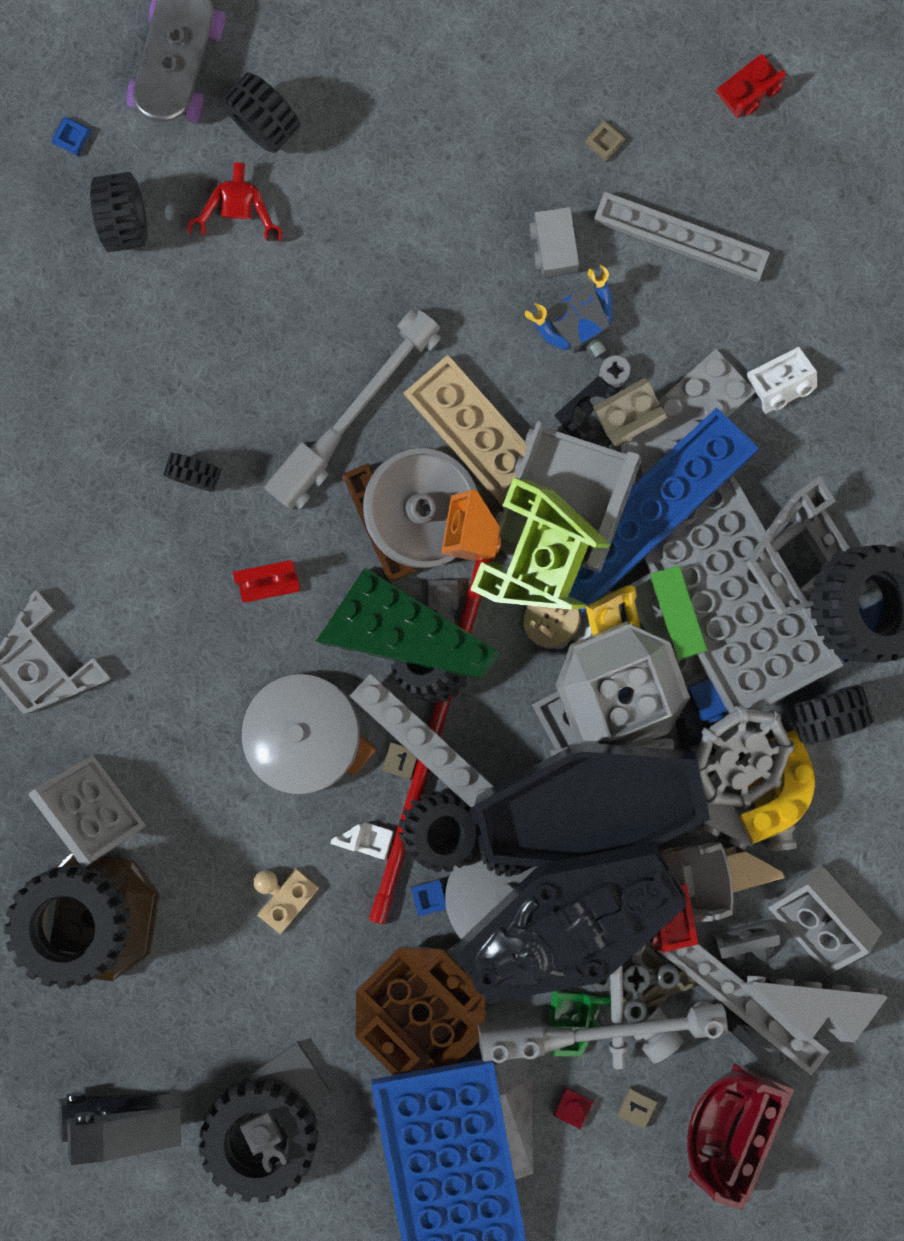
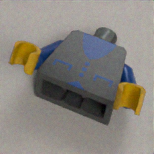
(578, 318)

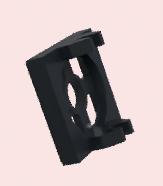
(565, 415)

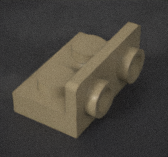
(630, 412)

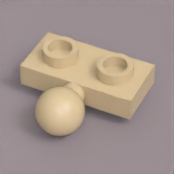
(286, 899)

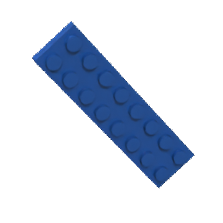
(667, 498)

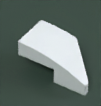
(367, 839)

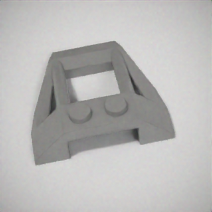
(820, 532)

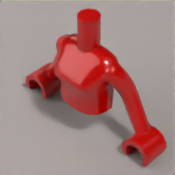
(237, 202)

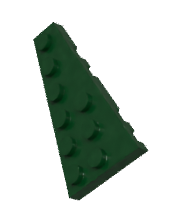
(396, 627)

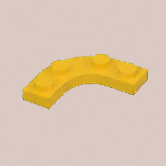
(792, 801)

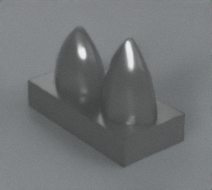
(756, 938)

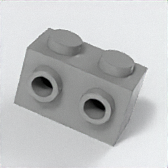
(555, 242)

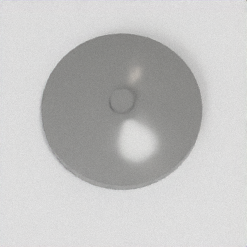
(410, 505)
(300, 734)
(476, 891)

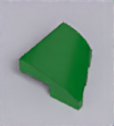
(583, 1016)

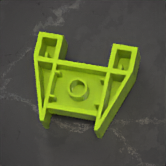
(546, 553)

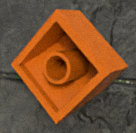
(470, 528)

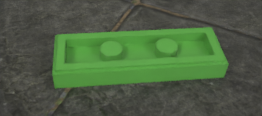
(678, 613)

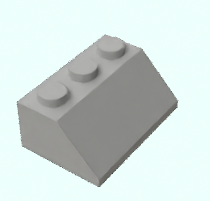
(826, 920)

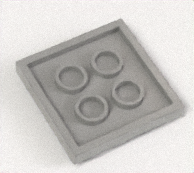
(87, 810)

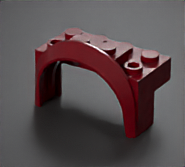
(735, 1173)

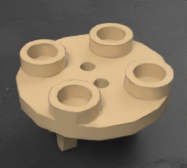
(545, 631)

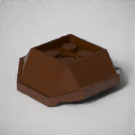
(407, 1041)

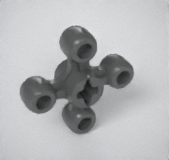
(647, 977)

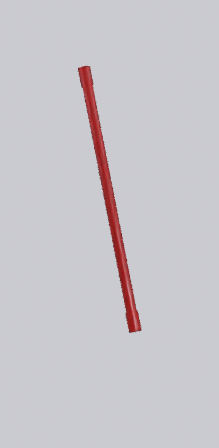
(384, 897)

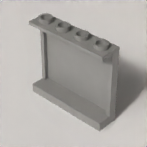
(584, 475)

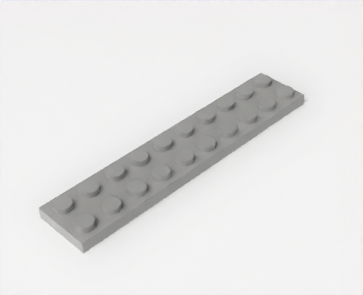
(690, 401)

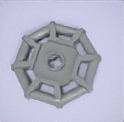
(754, 764)

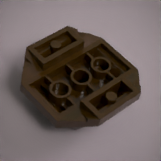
(71, 933)

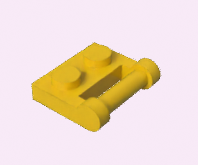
(606, 614)

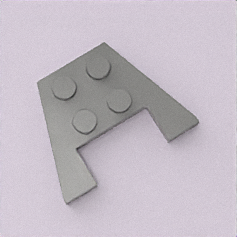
(31, 672)

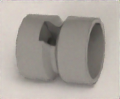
(659, 1044)

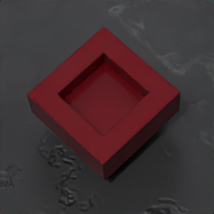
(573, 1108)

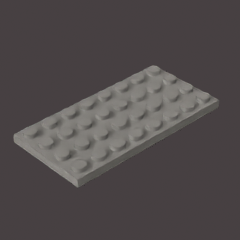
(751, 649)

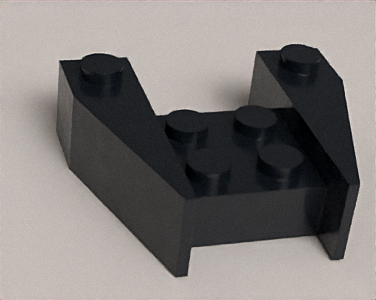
(117, 1125)

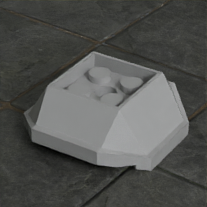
(603, 666)

